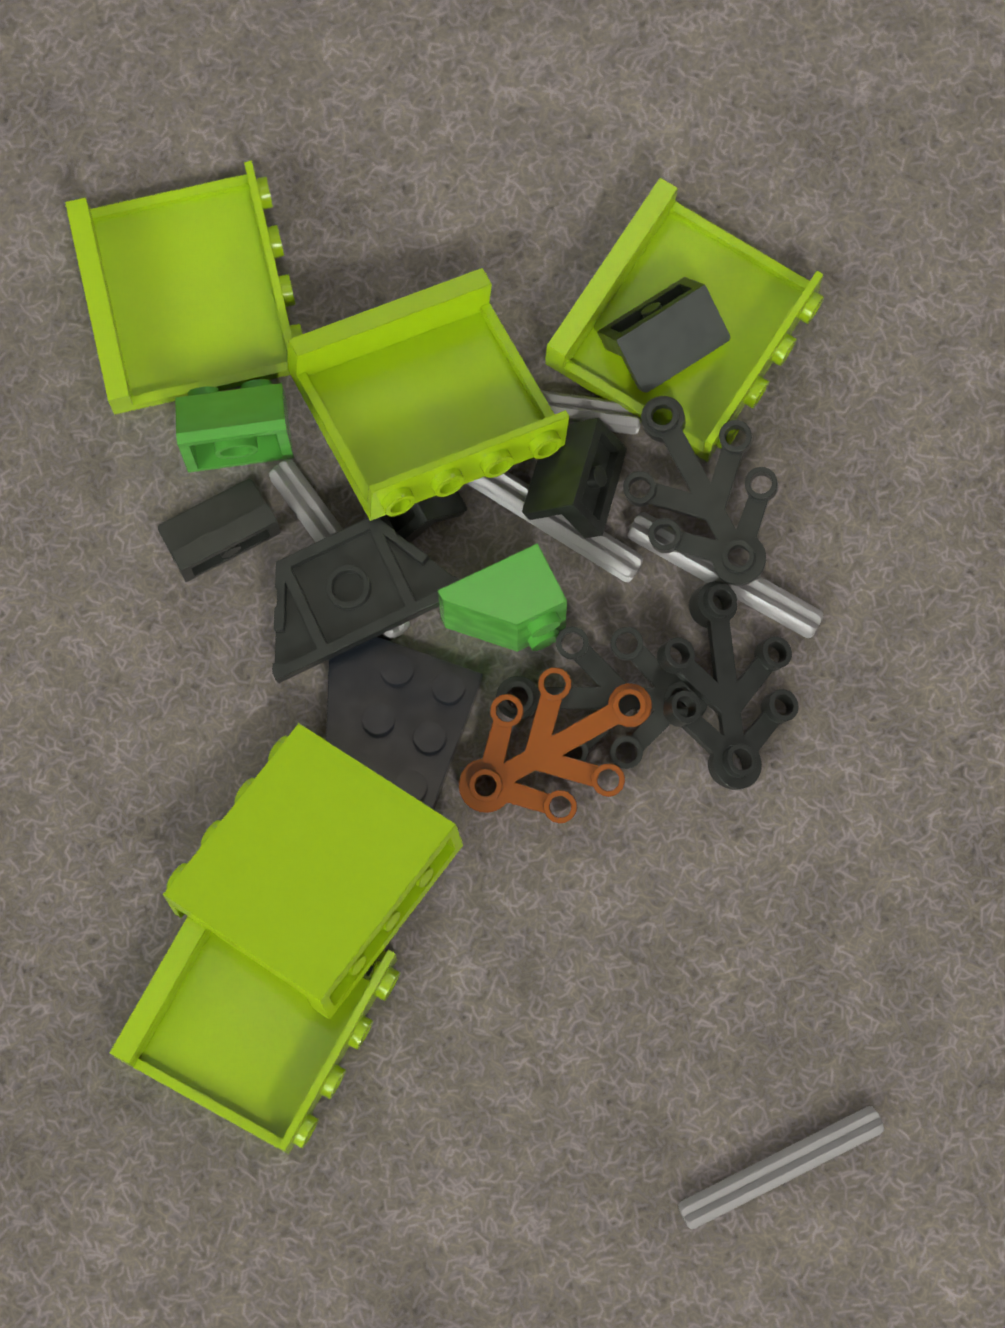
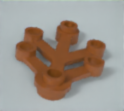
(546, 751)

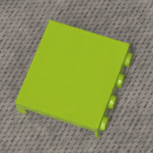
(184, 290)
(750, 290)
(423, 395)
(314, 867)
(245, 1037)

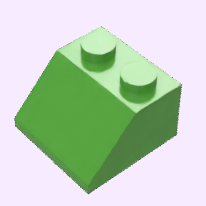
(233, 426)
(508, 603)

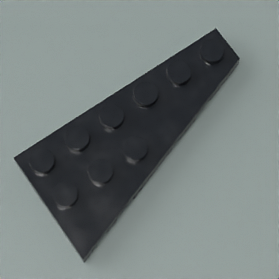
(399, 715)

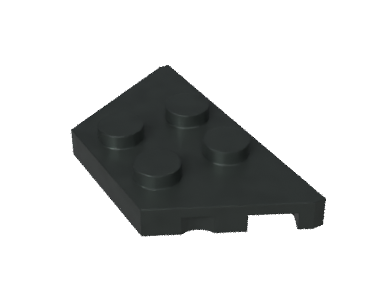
(349, 593)

